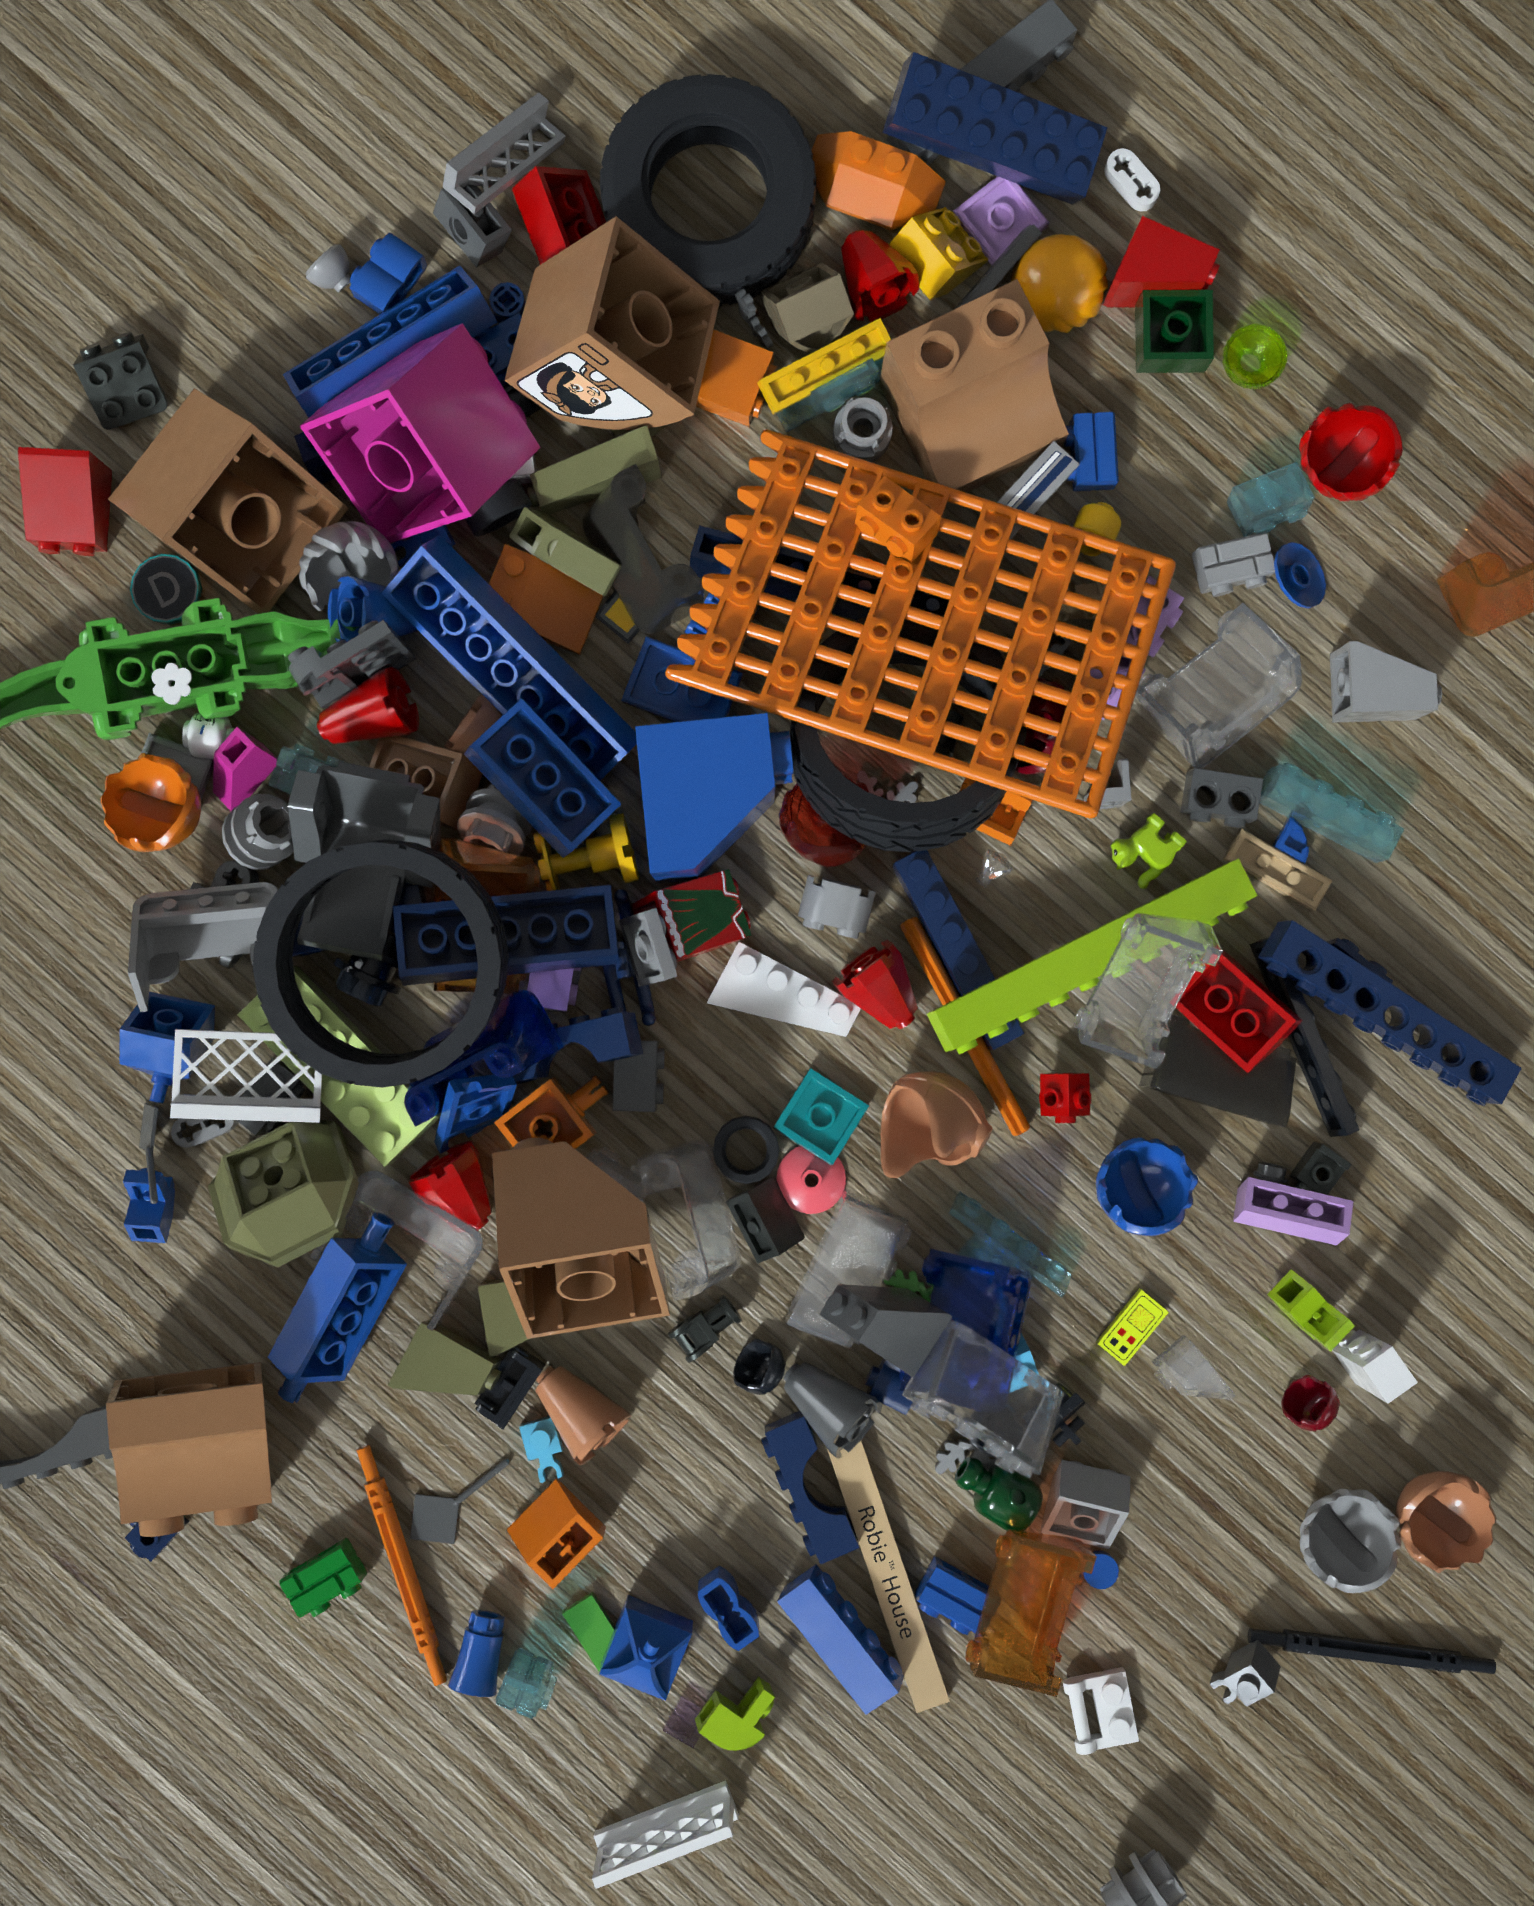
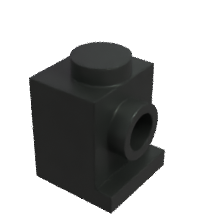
(1316, 1157)

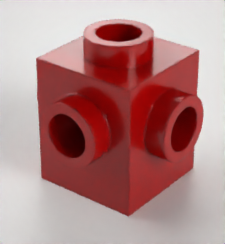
(1065, 1096)

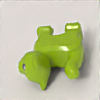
(1150, 847)

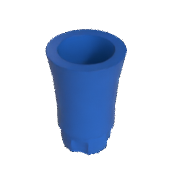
(479, 1655)

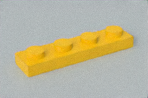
(816, 369)

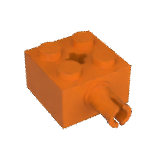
(553, 1104)

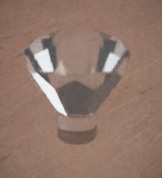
(994, 866)

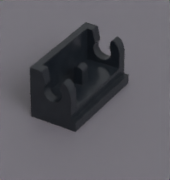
(517, 1377)

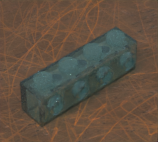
(1329, 813)

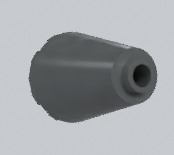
(831, 1406)

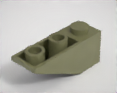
(564, 550)

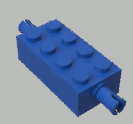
(337, 1309)

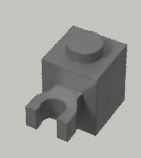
(1249, 1674)

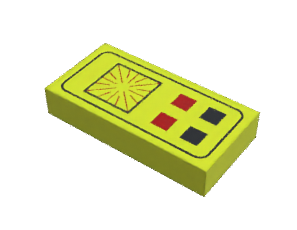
(1132, 1327)

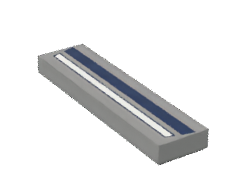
(1037, 484)

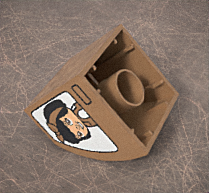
(613, 334)

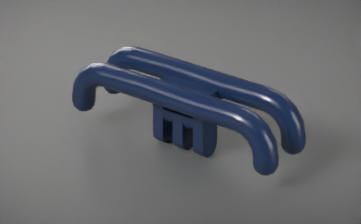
(625, 969)

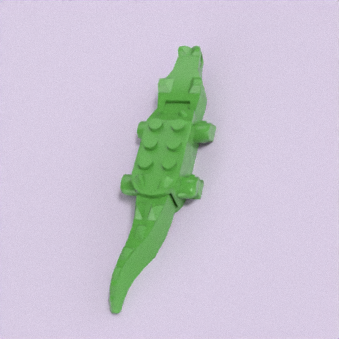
(114, 670)

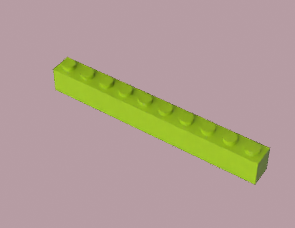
(1079, 961)

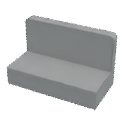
(1120, 789)

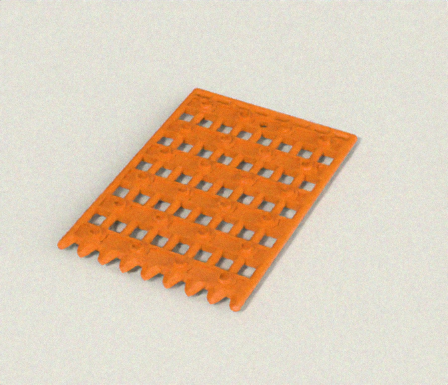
(948, 658)

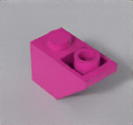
(240, 767)

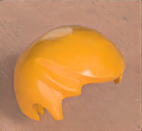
(1062, 281)

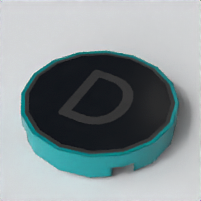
(165, 588)

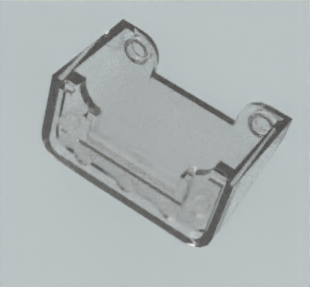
(1223, 688)
(1144, 985)

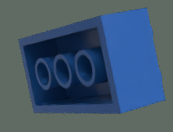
(542, 778)

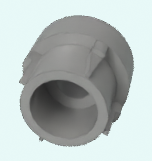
(863, 412)

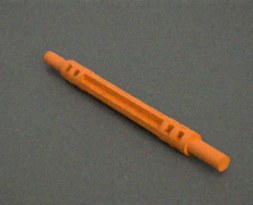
(401, 1565)

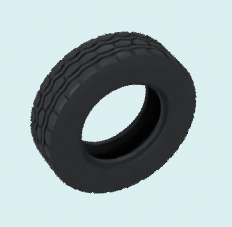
(729, 115)

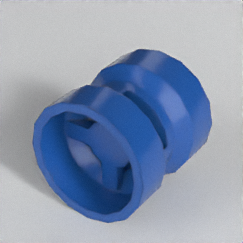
(514, 304)

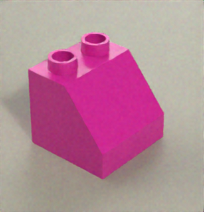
(423, 436)

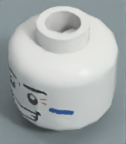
(205, 736)

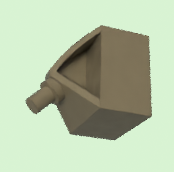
(809, 307)

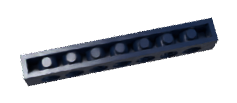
(1493, 1071)

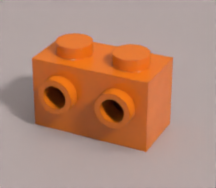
(897, 519)

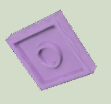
(998, 216)

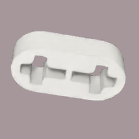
(1128, 182)

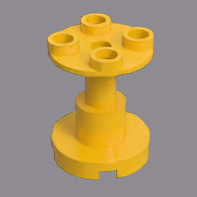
(600, 853)

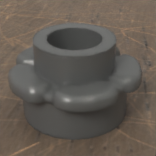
(1271, 1172)

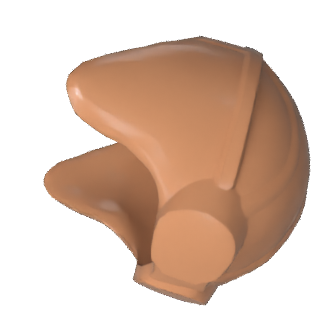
(930, 1119)

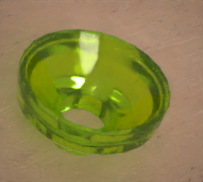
(1262, 343)

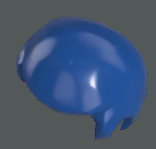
(1145, 1186)

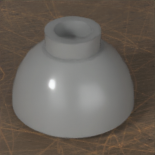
(330, 269)

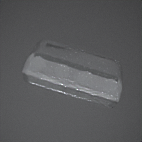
(852, 1251)

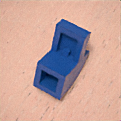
(143, 1219)

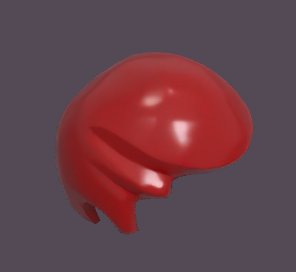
(1351, 451)

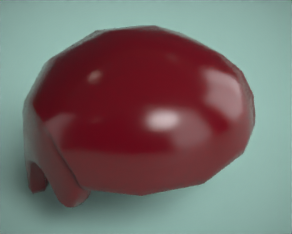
(1310, 1403)

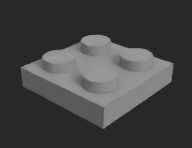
(648, 947)

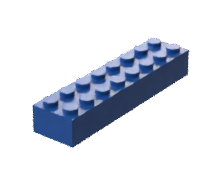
(505, 654)

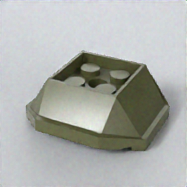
(285, 1191)

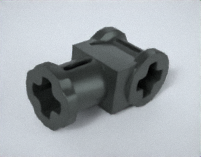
(703, 1329)

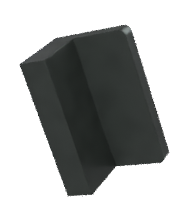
(765, 1220)

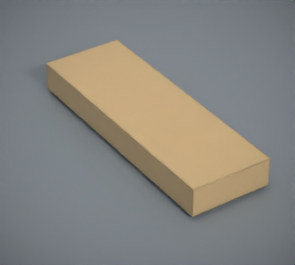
(1278, 870)

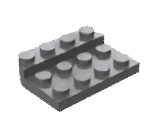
(348, 662)

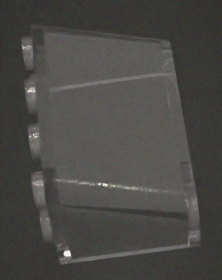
(717, 1248)
(987, 1398)

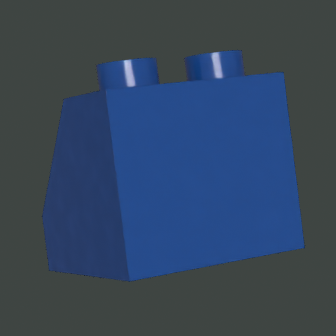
(706, 788)

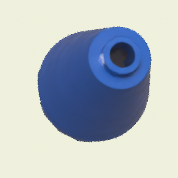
(361, 602)

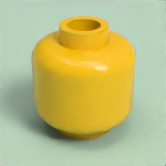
(1100, 520)

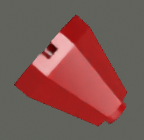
(876, 276)
(880, 986)
(456, 1184)

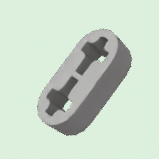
(207, 1133)

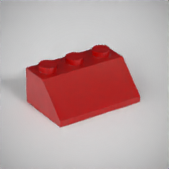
(557, 208)
(1237, 1012)

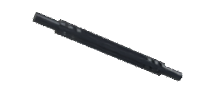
(1372, 1651)

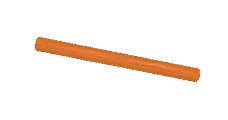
(980, 1054)

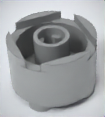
(836, 905)

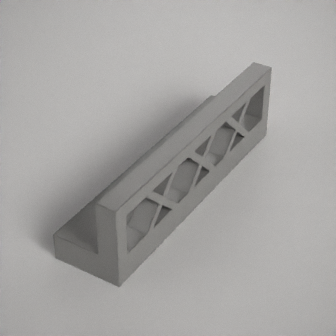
(488, 151)

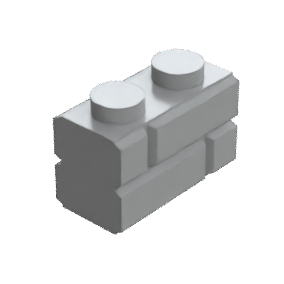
(1233, 564)

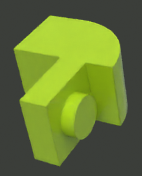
(1310, 1310)
(735, 1725)

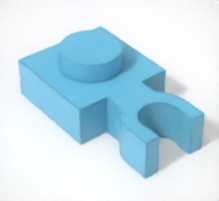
(542, 1442)

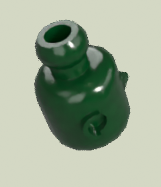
(1000, 1496)

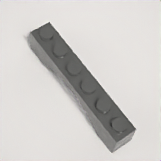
(77, 1447)

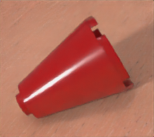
(371, 711)

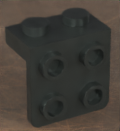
(120, 381)

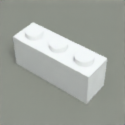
(1374, 1365)

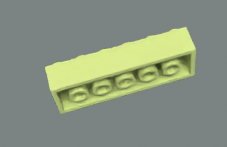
(368, 1112)

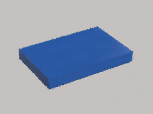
(656, 694)

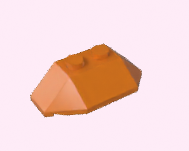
(873, 179)

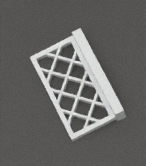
(241, 1107)
(663, 1833)

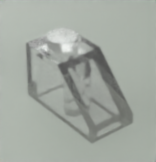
(1190, 1372)

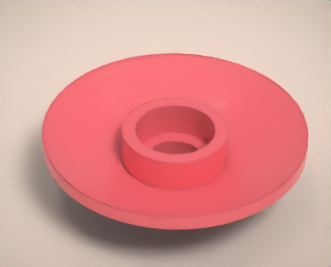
(806, 1198)

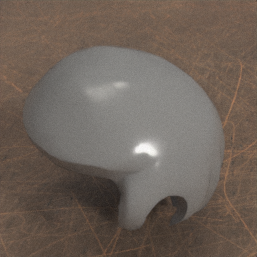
(345, 551)
(1350, 1540)

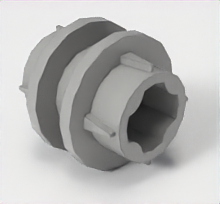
(493, 822)
(258, 832)
(1147, 1884)

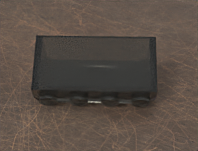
(1206, 1075)

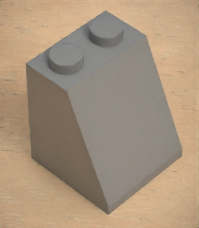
(1379, 686)

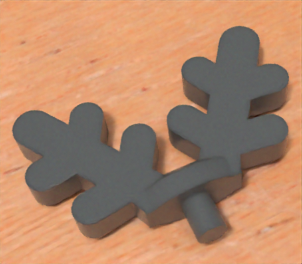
(747, 313)

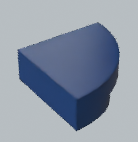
(1292, 840)

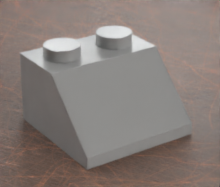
(1086, 1503)

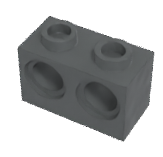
(1221, 788)

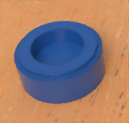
(1104, 1571)

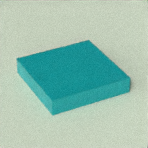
(820, 1116)

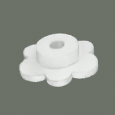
(164, 678)

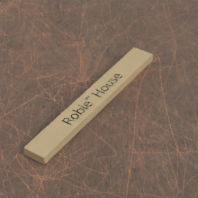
(889, 1578)

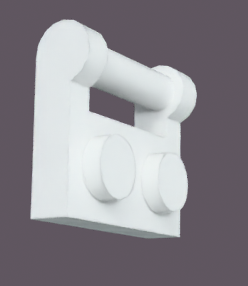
(1112, 1709)

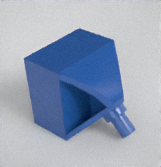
(149, 1038)
(646, 1647)

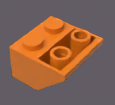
(556, 1533)

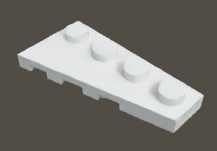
(775, 991)

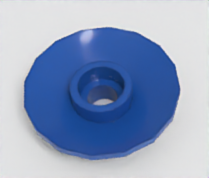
(1300, 575)

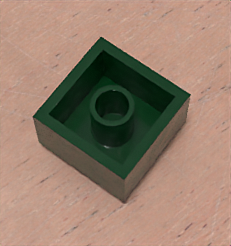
(1174, 331)

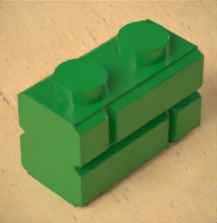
(324, 1578)

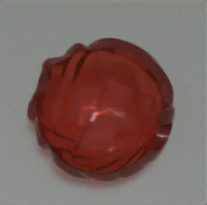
(812, 834)

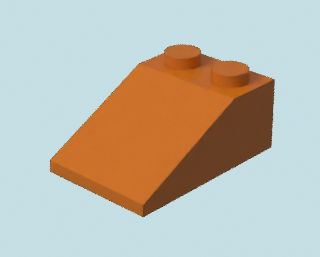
(546, 598)

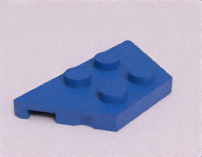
(472, 1106)

